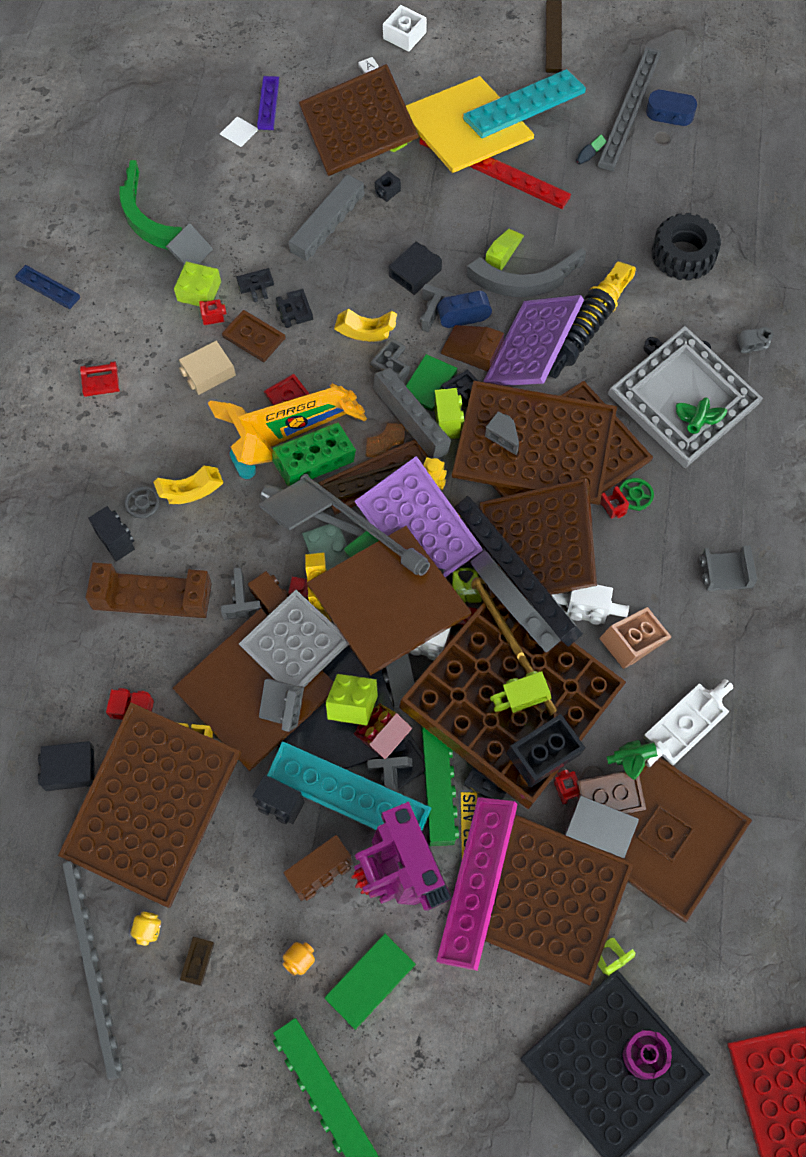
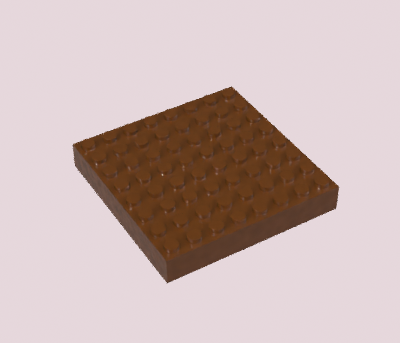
(457, 689)

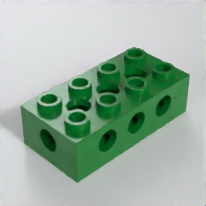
(314, 454)

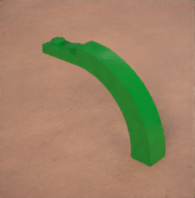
(148, 230)

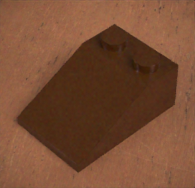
(473, 345)

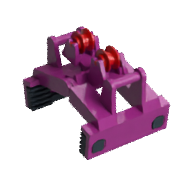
(403, 842)

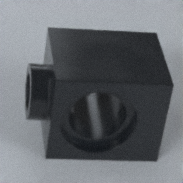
(387, 186)

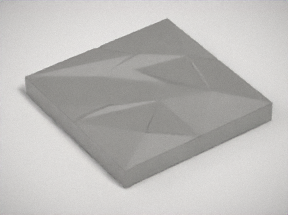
(683, 373)

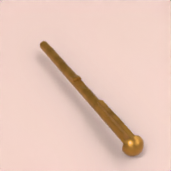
(477, 583)

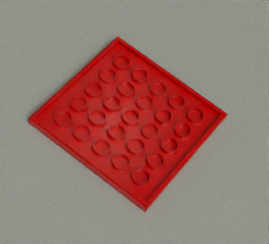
(774, 1090)

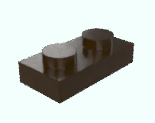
(197, 961)

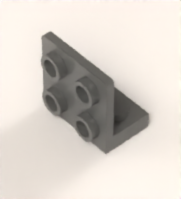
(281, 703)

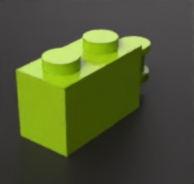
(522, 692)

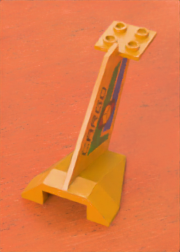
(284, 421)

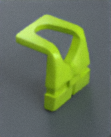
(464, 589)
(623, 958)

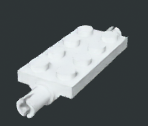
(688, 722)

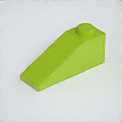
(503, 248)

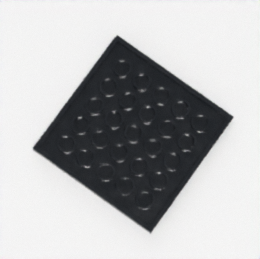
(336, 739)
(587, 1076)

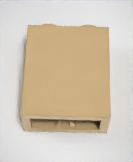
(206, 367)

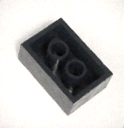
(545, 750)

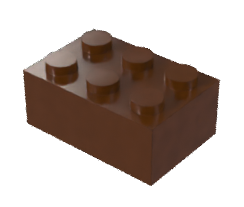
(319, 868)

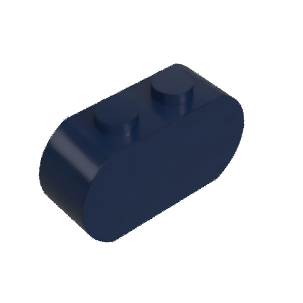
(671, 107)
(464, 309)

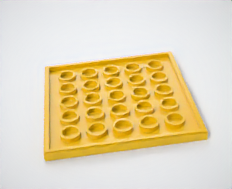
(444, 130)

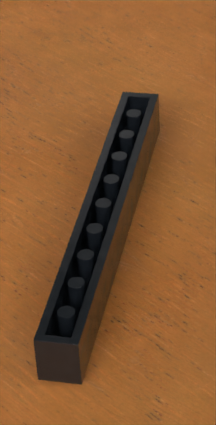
(518, 571)

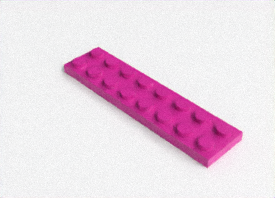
(477, 883)

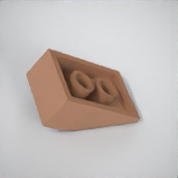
(634, 637)

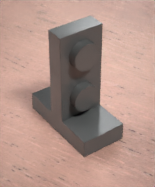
(433, 296)
(240, 607)
(390, 766)

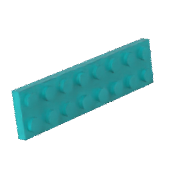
(524, 103)
(339, 788)

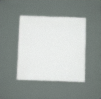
(239, 131)

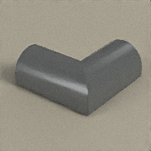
(388, 357)

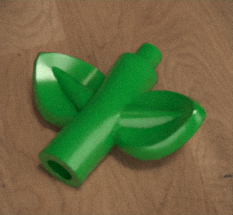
(699, 415)
(633, 757)

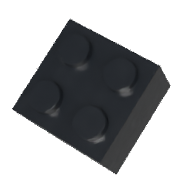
(112, 532)
(278, 800)

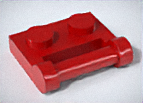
(100, 384)

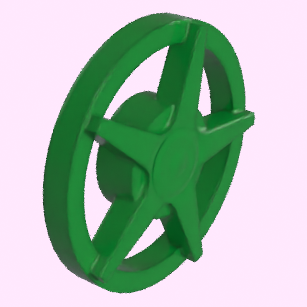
(636, 493)

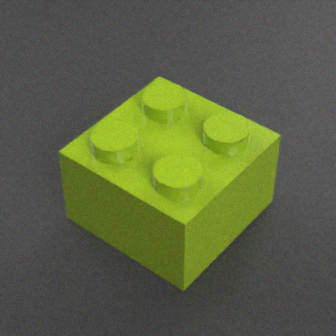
(197, 284)
(449, 412)
(351, 699)

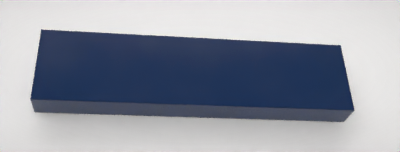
(47, 287)

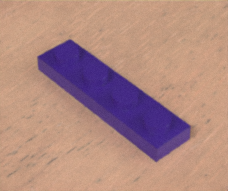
(268, 103)

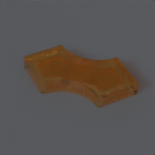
(391, 436)

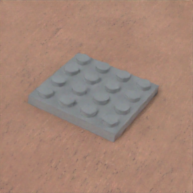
(294, 642)

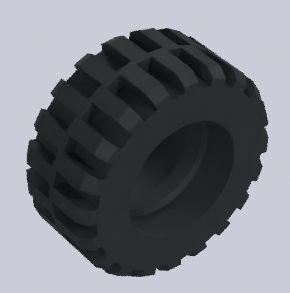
(691, 230)

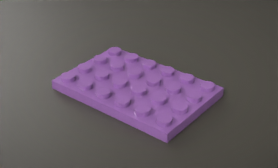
(534, 341)
(415, 501)

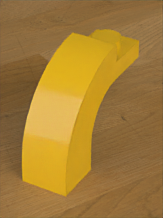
(364, 328)
(189, 489)

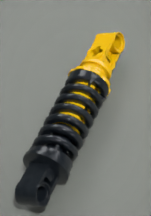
(596, 308)

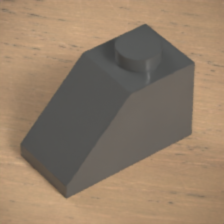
(503, 432)

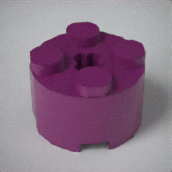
(660, 1056)

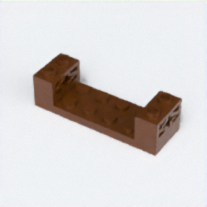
(149, 593)

